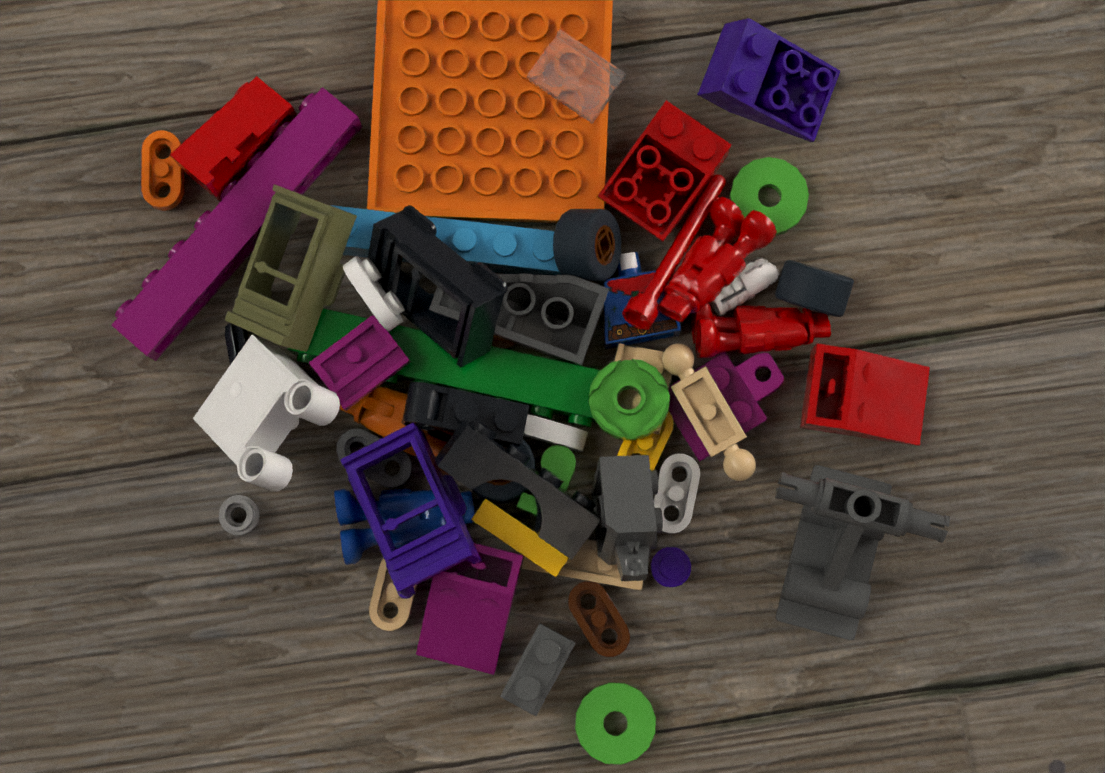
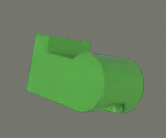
(559, 461)

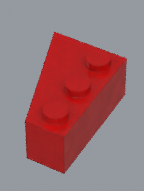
(232, 136)

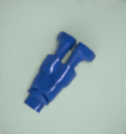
(391, 505)

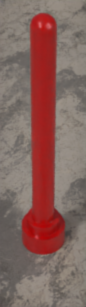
(642, 309)

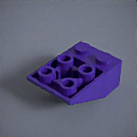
(768, 80)

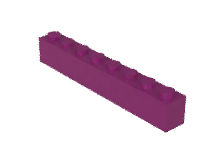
(230, 231)

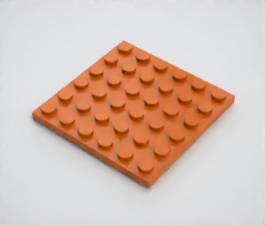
(465, 126)

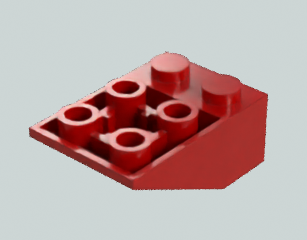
(665, 171)
(864, 395)

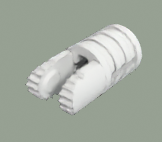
(750, 281)

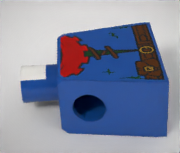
(621, 289)

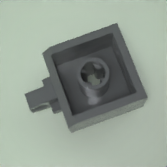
(629, 520)

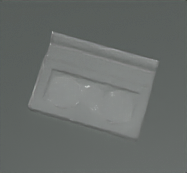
(576, 76)

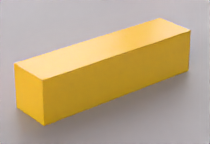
(519, 537)

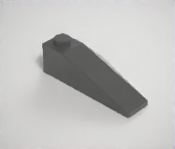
(542, 313)

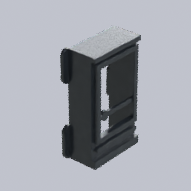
(474, 287)

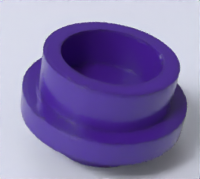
(670, 567)

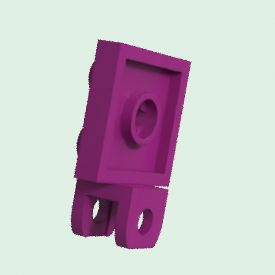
(740, 391)

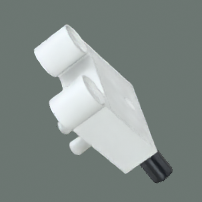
(259, 406)

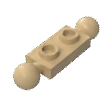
(708, 412)

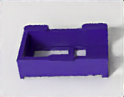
(433, 551)

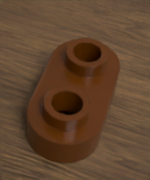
(599, 618)

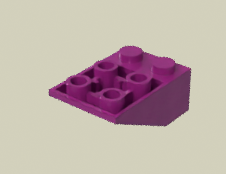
(470, 610)

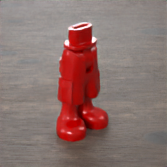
(713, 260)
(756, 330)

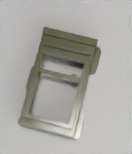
(318, 278)

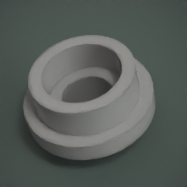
(227, 510)

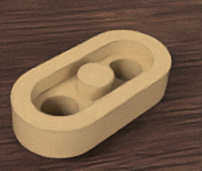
(384, 593)

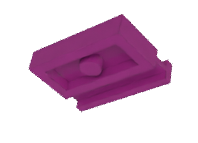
(359, 362)

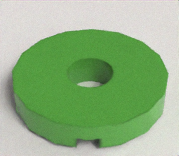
(779, 176)
(636, 422)
(624, 746)

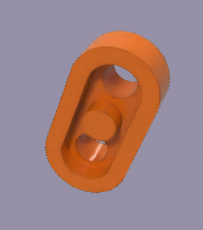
(161, 172)

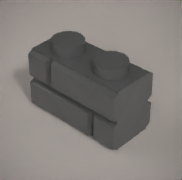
(537, 669)

